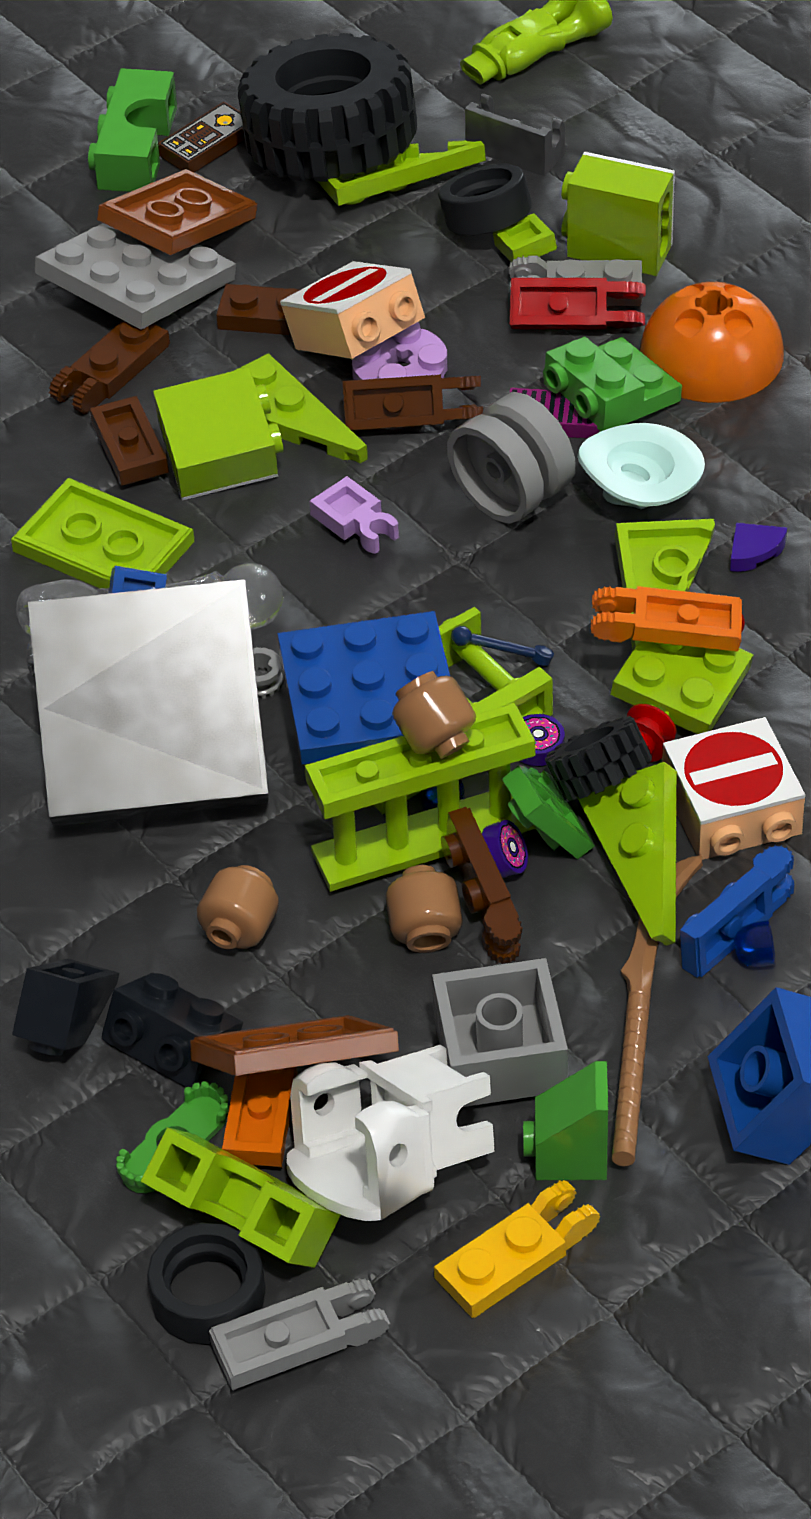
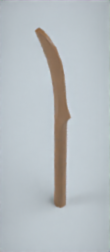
(639, 977)

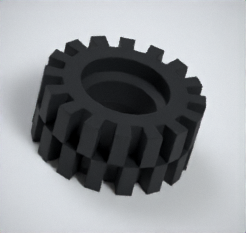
(598, 758)

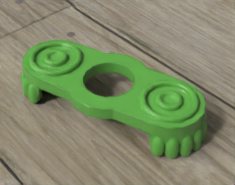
(200, 1114)

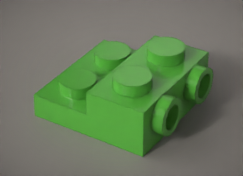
(609, 381)

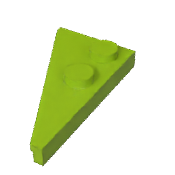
(406, 169)
(302, 414)
(662, 553)
(639, 837)

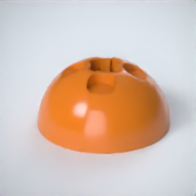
(715, 342)

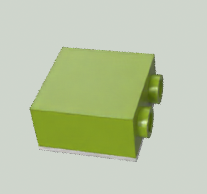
(618, 211)
(218, 433)

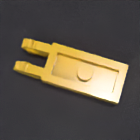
(514, 1250)

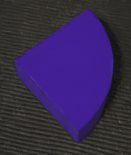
(755, 544)

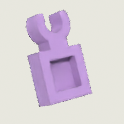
(350, 510)

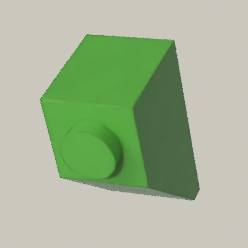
(571, 1127)

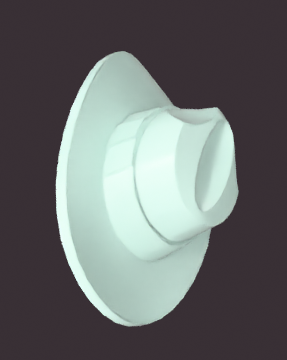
(642, 464)

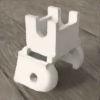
(390, 1151)

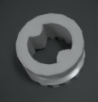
(273, 679)

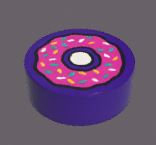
(547, 734)
(506, 847)

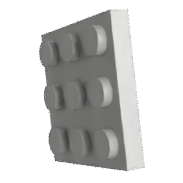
(131, 276)

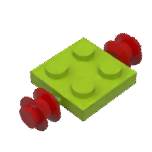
(678, 688)

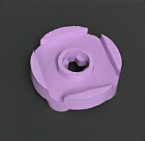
(413, 345)

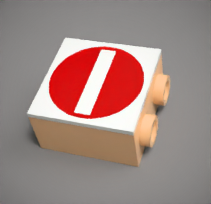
(352, 309)
(735, 788)

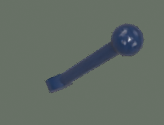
(540, 654)

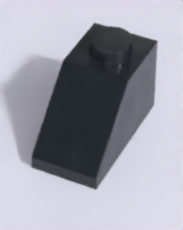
(62, 1004)

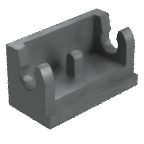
(514, 141)

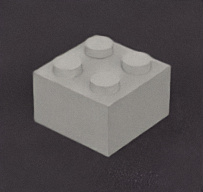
(502, 1025)

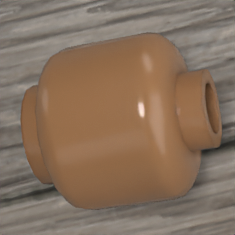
(433, 714)
(238, 907)
(424, 909)

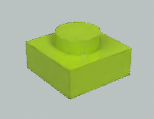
(525, 238)

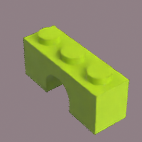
(241, 1195)

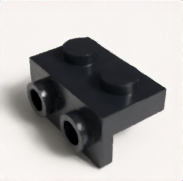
(158, 1019)

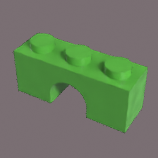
(127, 142)

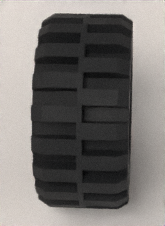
(327, 107)

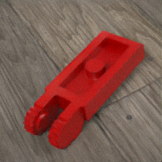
(572, 303)

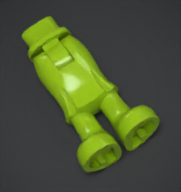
(533, 35)

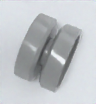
(511, 457)

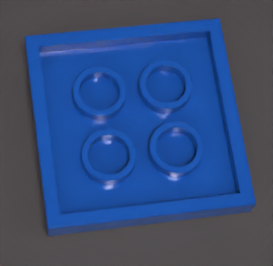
(347, 679)

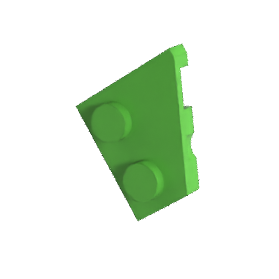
(540, 804)

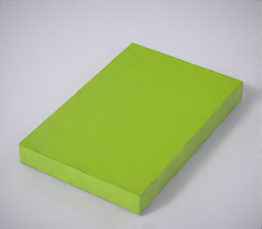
(92, 532)

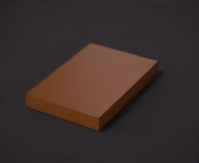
(177, 211)
(293, 1045)

